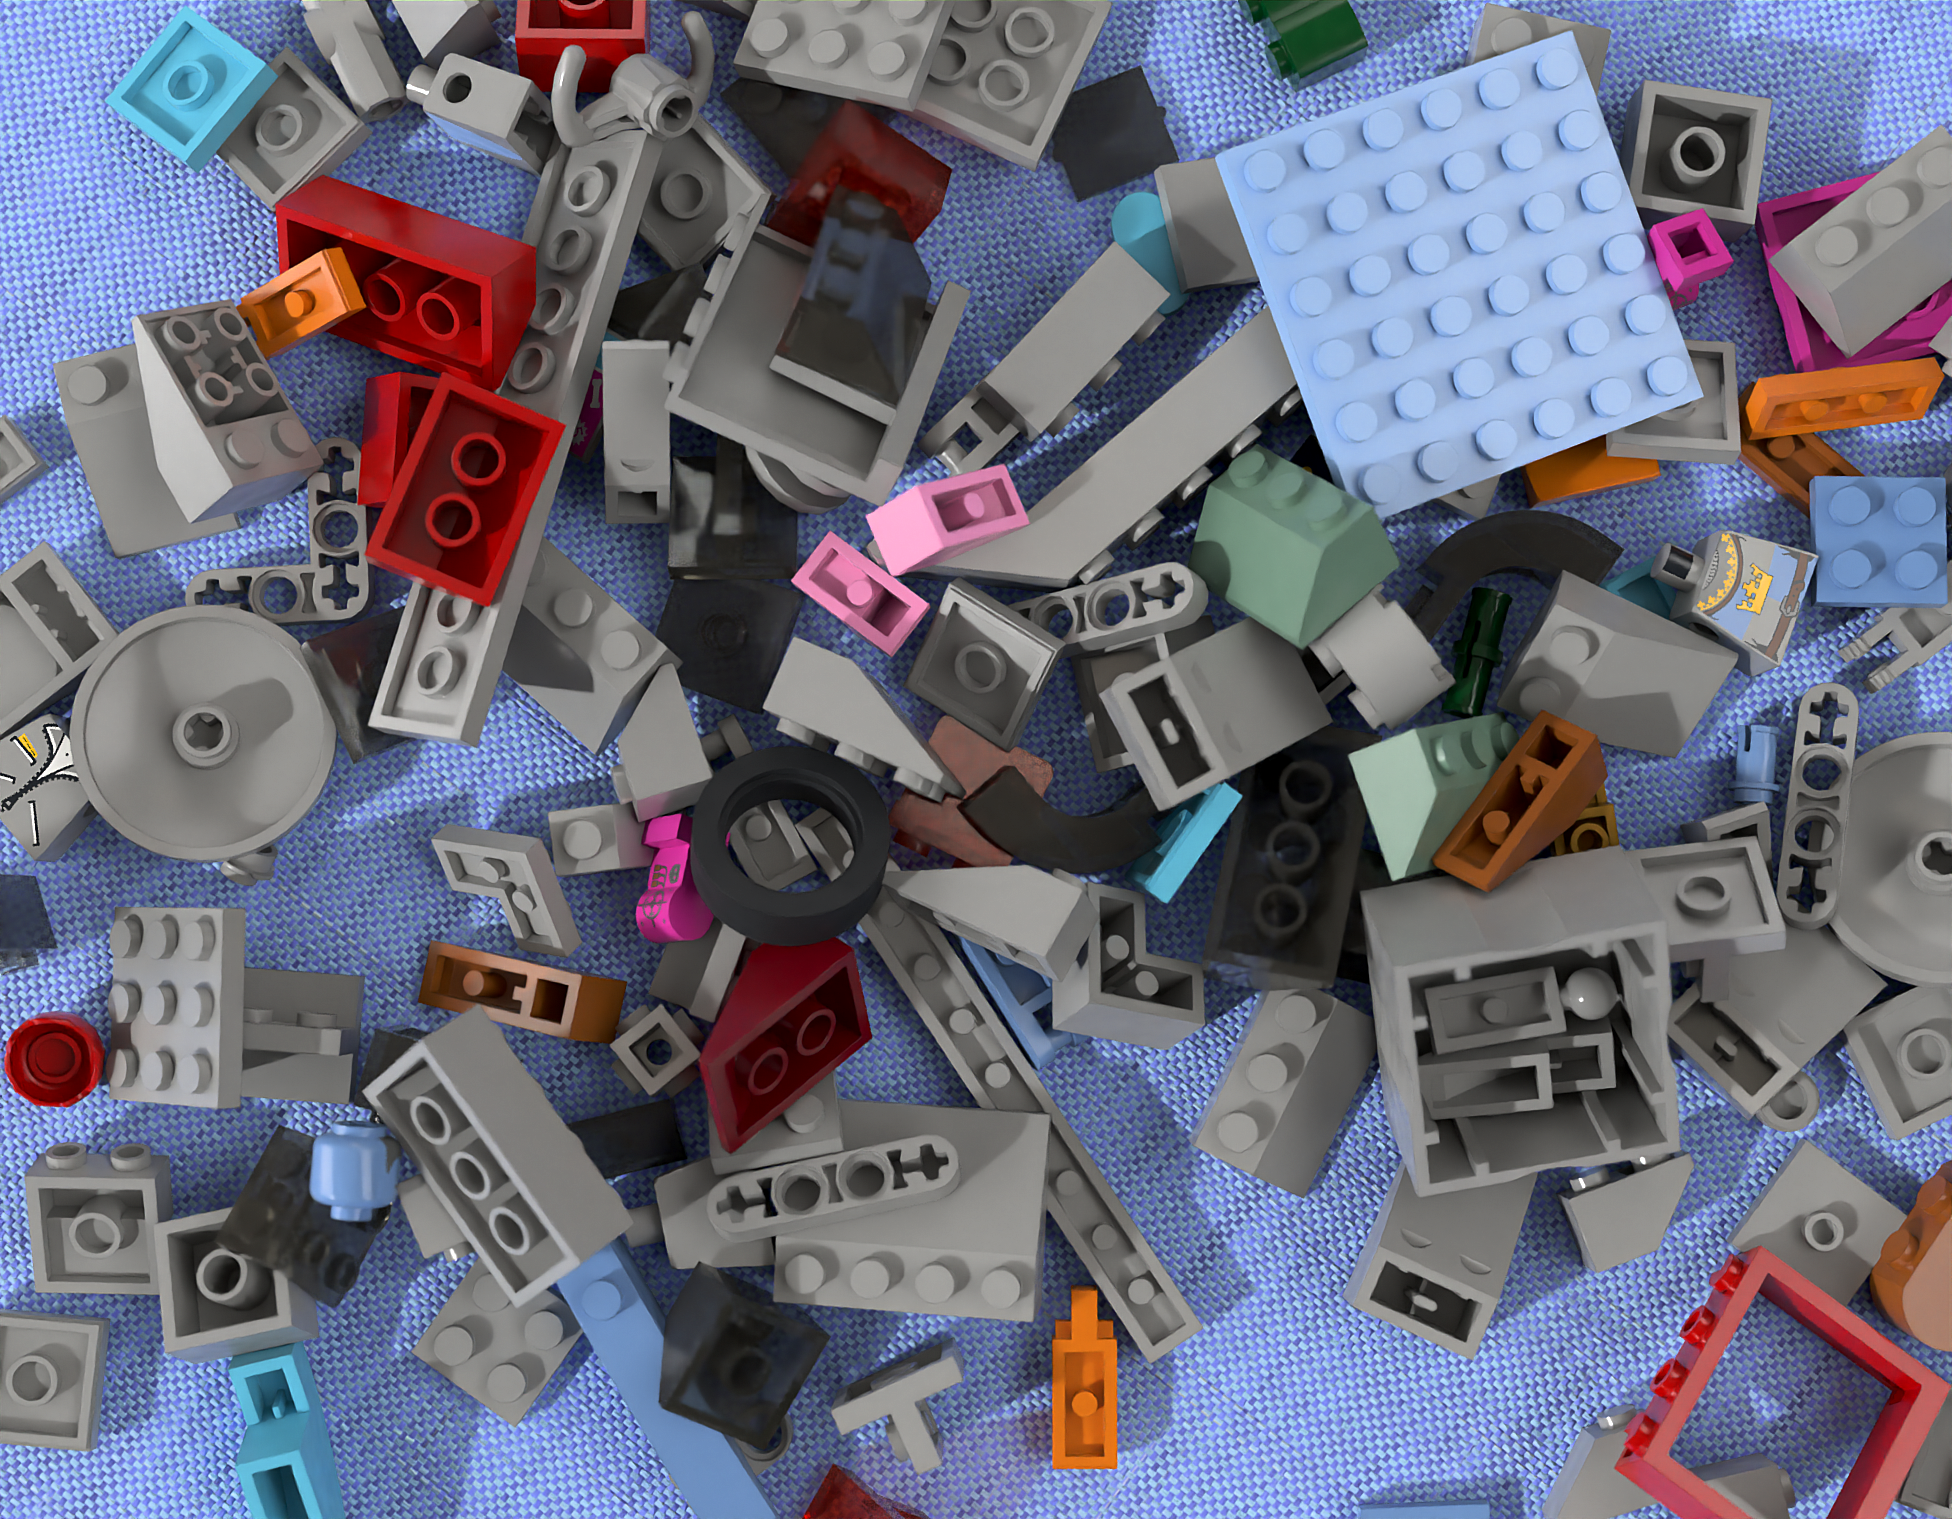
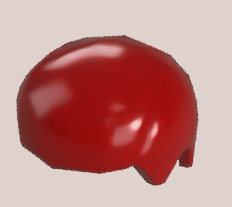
(54, 1059)

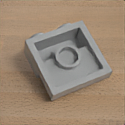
(97, 1218)

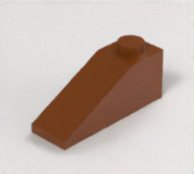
(1525, 802)
(523, 992)

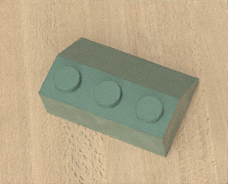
(1288, 545)
(1426, 783)

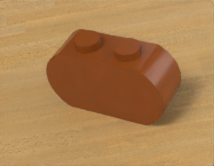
(1915, 1267)

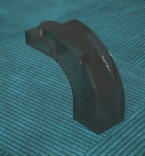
(1509, 542)
(1027, 827)

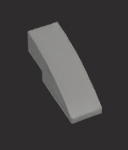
(1520, 1072)

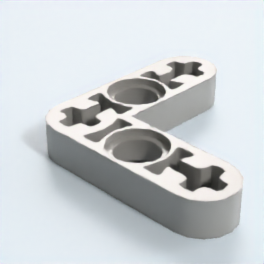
(312, 579)

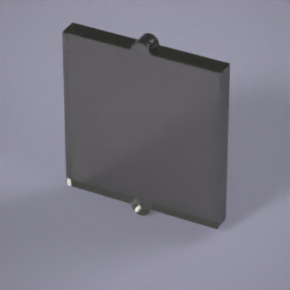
(1112, 135)

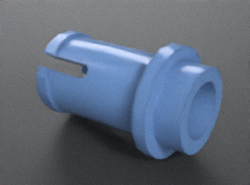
(1755, 765)

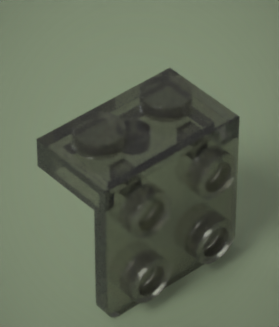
(290, 1231)

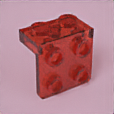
(938, 825)

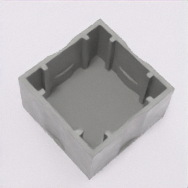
(1546, 914)

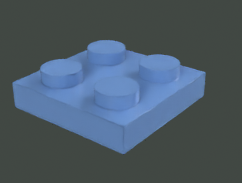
(1878, 541)

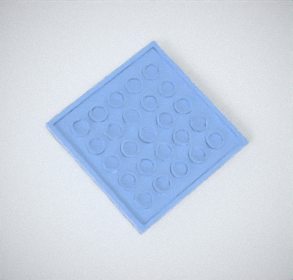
(1459, 276)

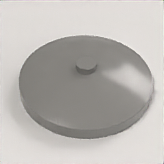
(202, 734)
(1897, 860)

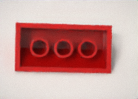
(428, 282)

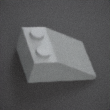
(116, 449)
(1614, 669)

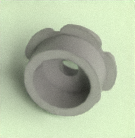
(251, 867)

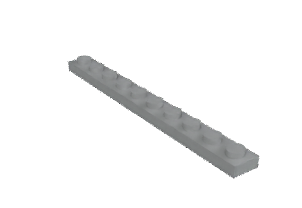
(1004, 1080)

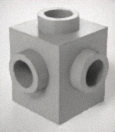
(632, 1047)

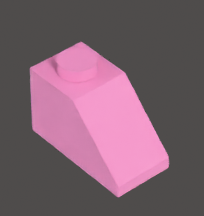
(946, 519)

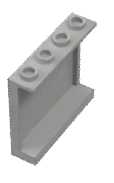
(732, 391)

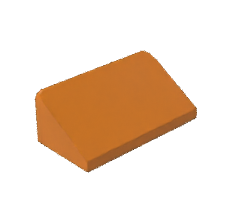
(1582, 473)

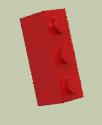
(464, 491)

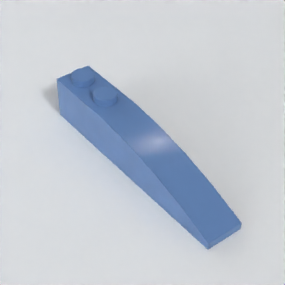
(628, 1337)

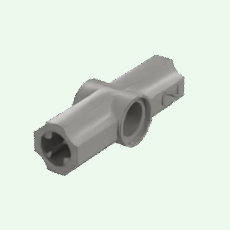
(353, 43)

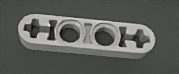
(1143, 618)
(1824, 806)
(833, 1177)

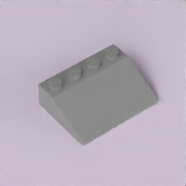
(950, 1256)

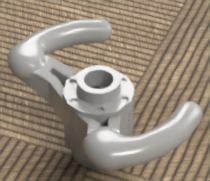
(640, 92)

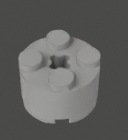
(1383, 659)

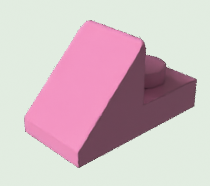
(860, 594)

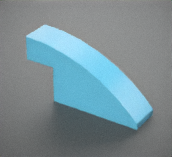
(286, 1449)

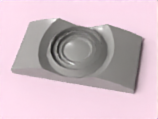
(46, 636)

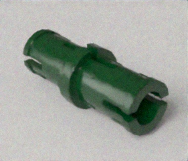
(1477, 653)

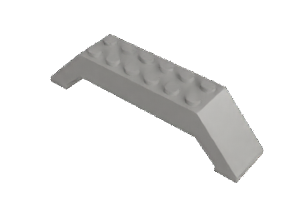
(1139, 472)

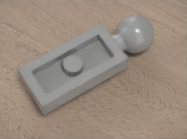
(1513, 1007)

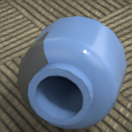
(355, 1169)

